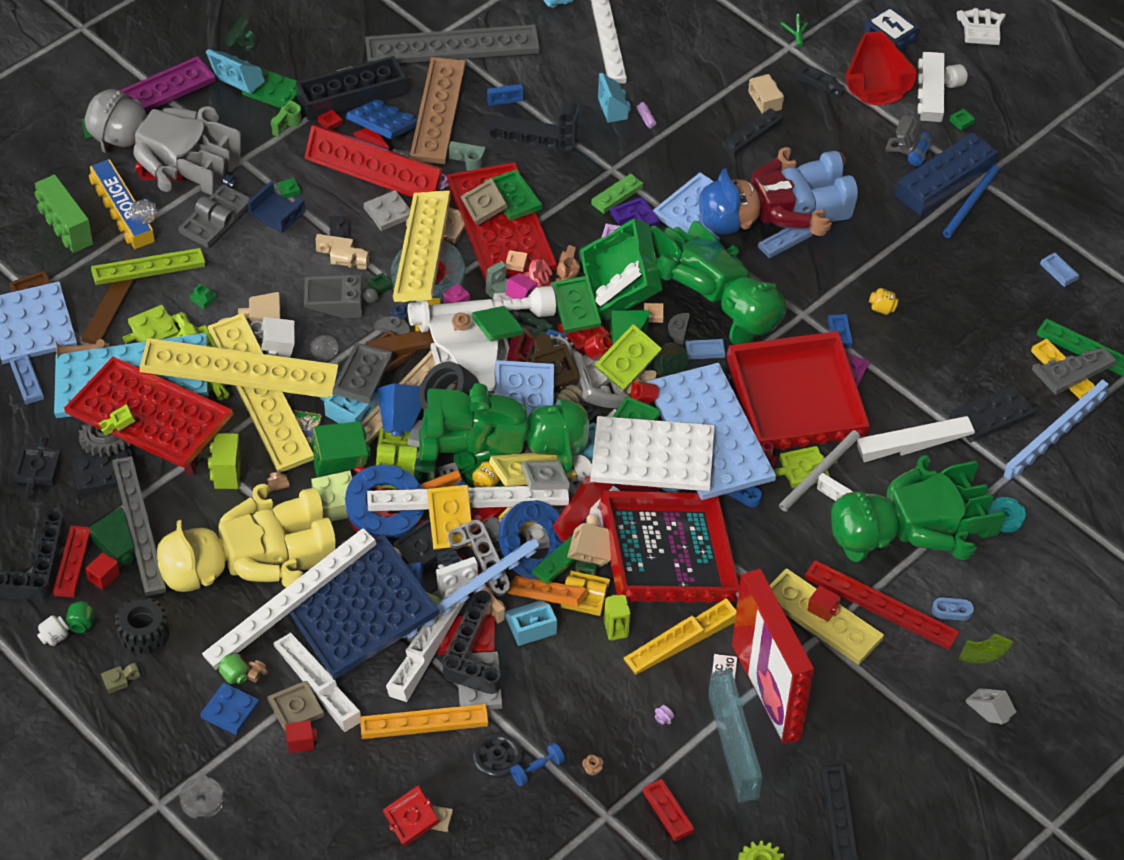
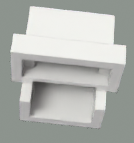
(278, 336)

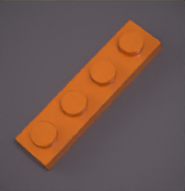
(552, 592)

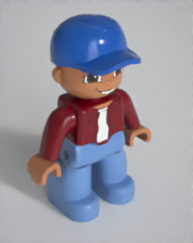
(781, 196)

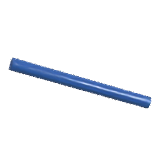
(970, 202)

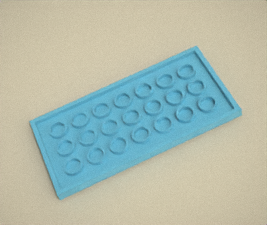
(77, 368)

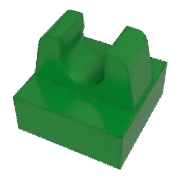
(203, 296)

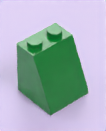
(622, 321)
(339, 448)

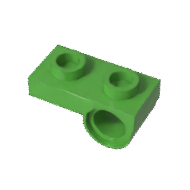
(288, 116)

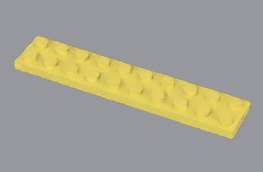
(422, 246)
(238, 368)
(266, 407)

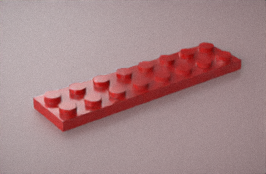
(371, 162)

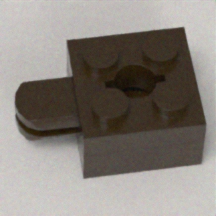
(564, 368)

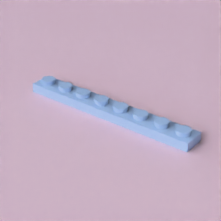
(1053, 432)
(478, 582)

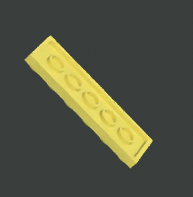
(844, 632)

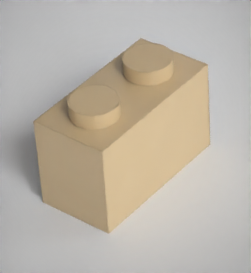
(765, 93)

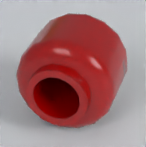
(597, 346)

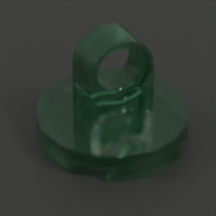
(239, 34)
(670, 360)

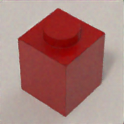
(102, 570)
(824, 604)
(300, 736)

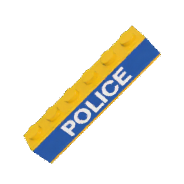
(119, 200)

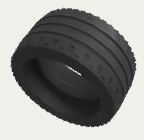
(442, 376)

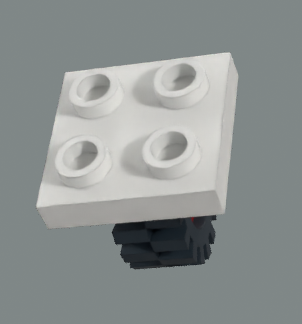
(453, 571)

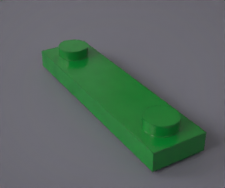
(554, 563)

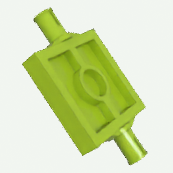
(152, 324)
(799, 464)

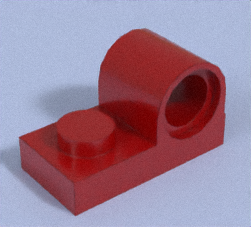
(644, 392)

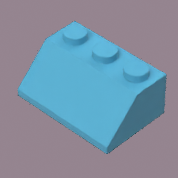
(235, 71)

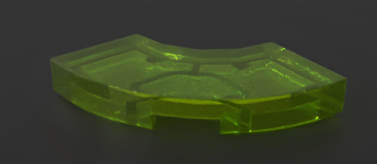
(986, 650)

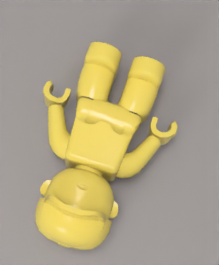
(250, 543)

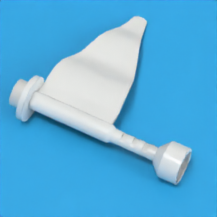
(471, 346)

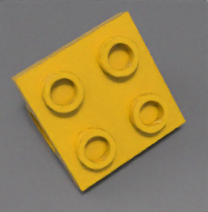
(596, 589)

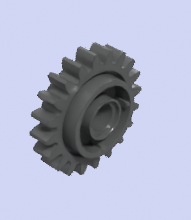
(94, 440)

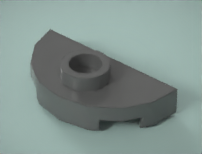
(396, 325)
(678, 326)

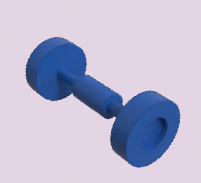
(554, 753)

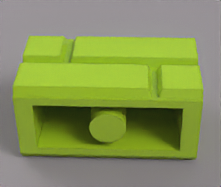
(616, 617)

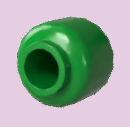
(79, 617)

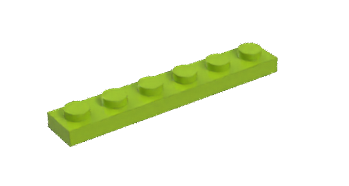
(147, 266)

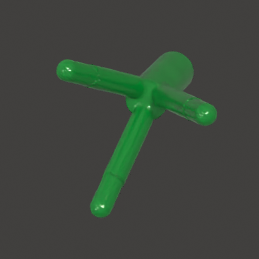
(798, 34)

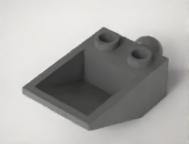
(337, 295)

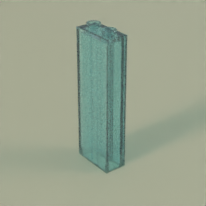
(735, 736)

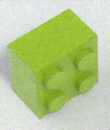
(225, 461)

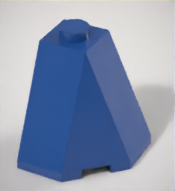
(398, 407)

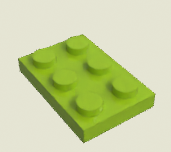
(628, 357)

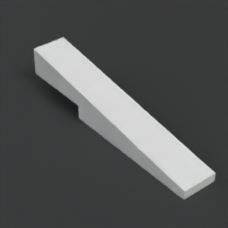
(913, 438)
(420, 654)
(319, 681)

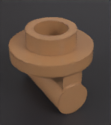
(277, 481)

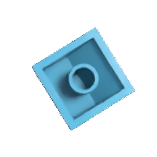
(612, 99)

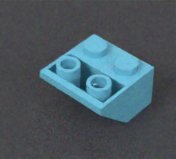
(531, 622)

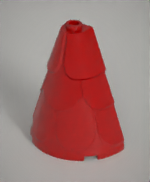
(879, 71)

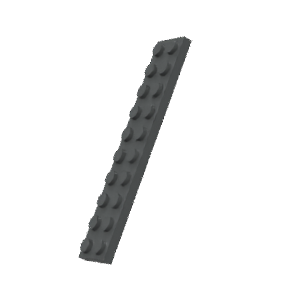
(454, 44)

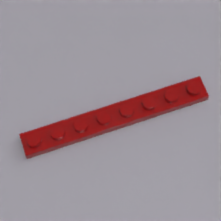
(882, 605)

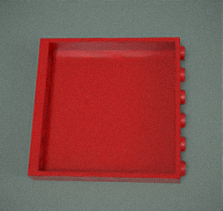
(797, 390)

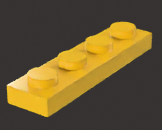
(1046, 351)

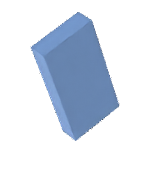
(1059, 269)
(705, 349)

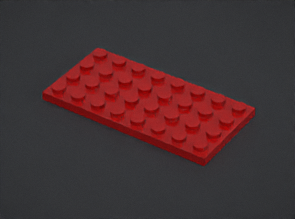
(497, 234)
(166, 416)

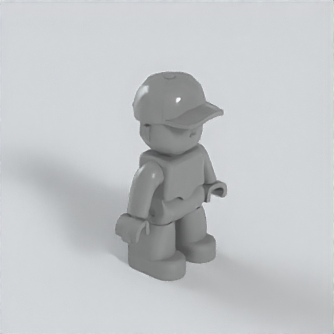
(168, 137)

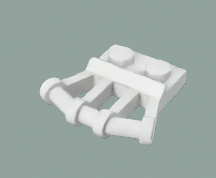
(981, 33)

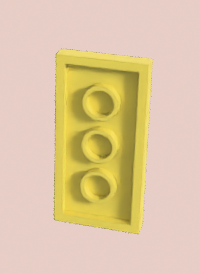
(510, 471)

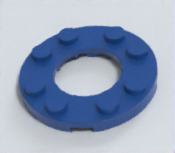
(374, 525)
(510, 526)

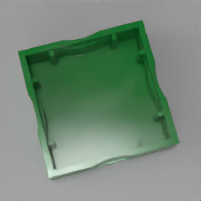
(612, 255)

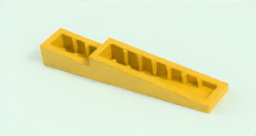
(682, 636)

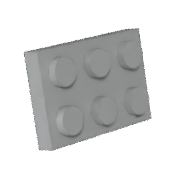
(470, 696)

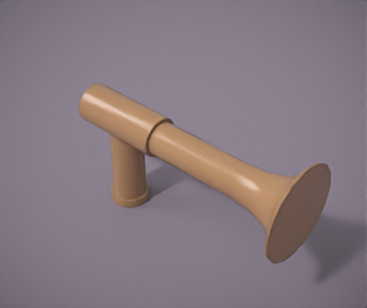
(60, 349)

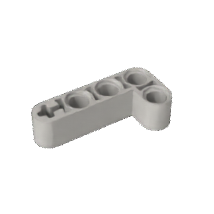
(483, 559)

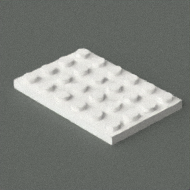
(652, 453)

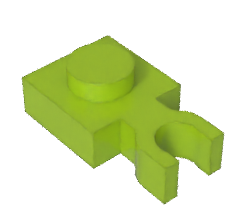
(119, 419)

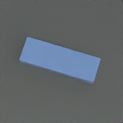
(783, 241)
(26, 379)

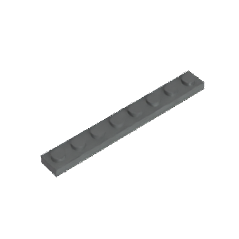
(138, 526)

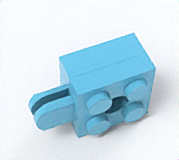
(337, 408)

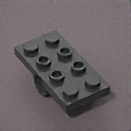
(214, 215)

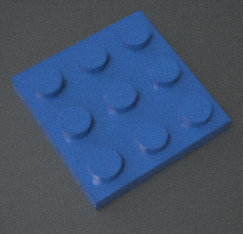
(382, 119)

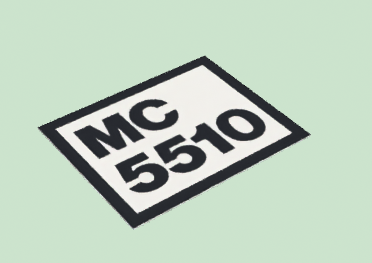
(725, 662)

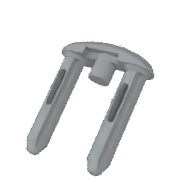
(601, 396)

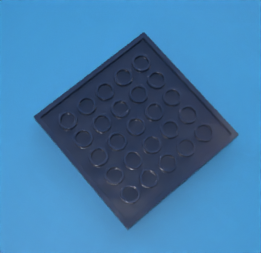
(364, 609)

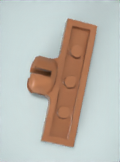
(567, 267)

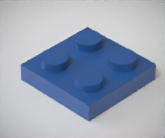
(230, 708)

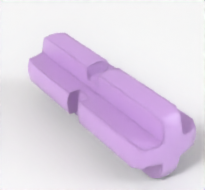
(646, 115)

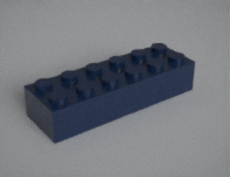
(946, 174)

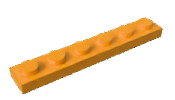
(423, 721)

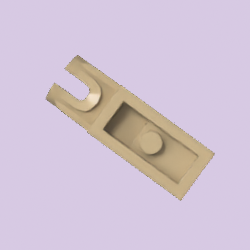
(342, 251)

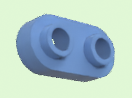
(952, 609)

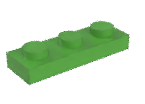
(617, 193)

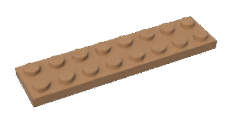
(438, 110)

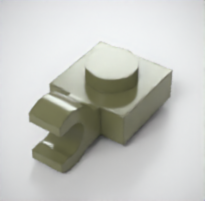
(117, 679)

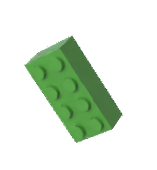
(63, 214)

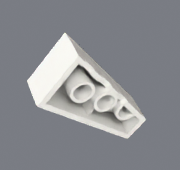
(931, 86)

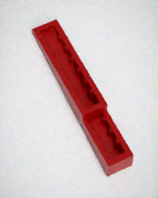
(579, 507)

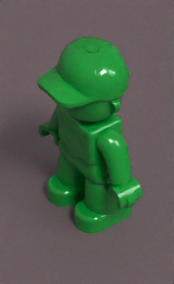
(719, 276)
(498, 426)
(919, 509)

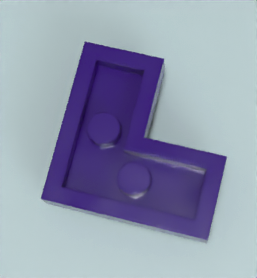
(634, 209)

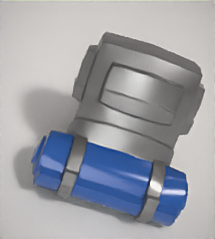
(910, 140)

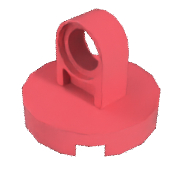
(540, 273)

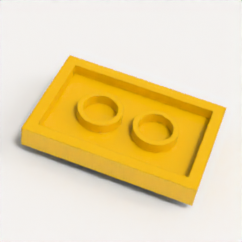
(447, 510)

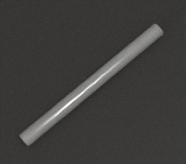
(821, 468)

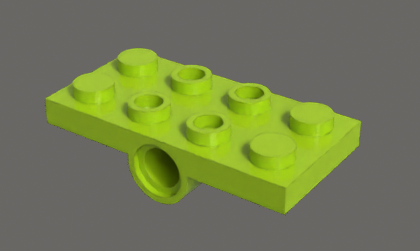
(395, 452)

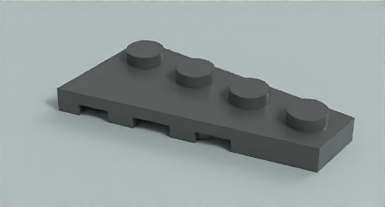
(1073, 370)

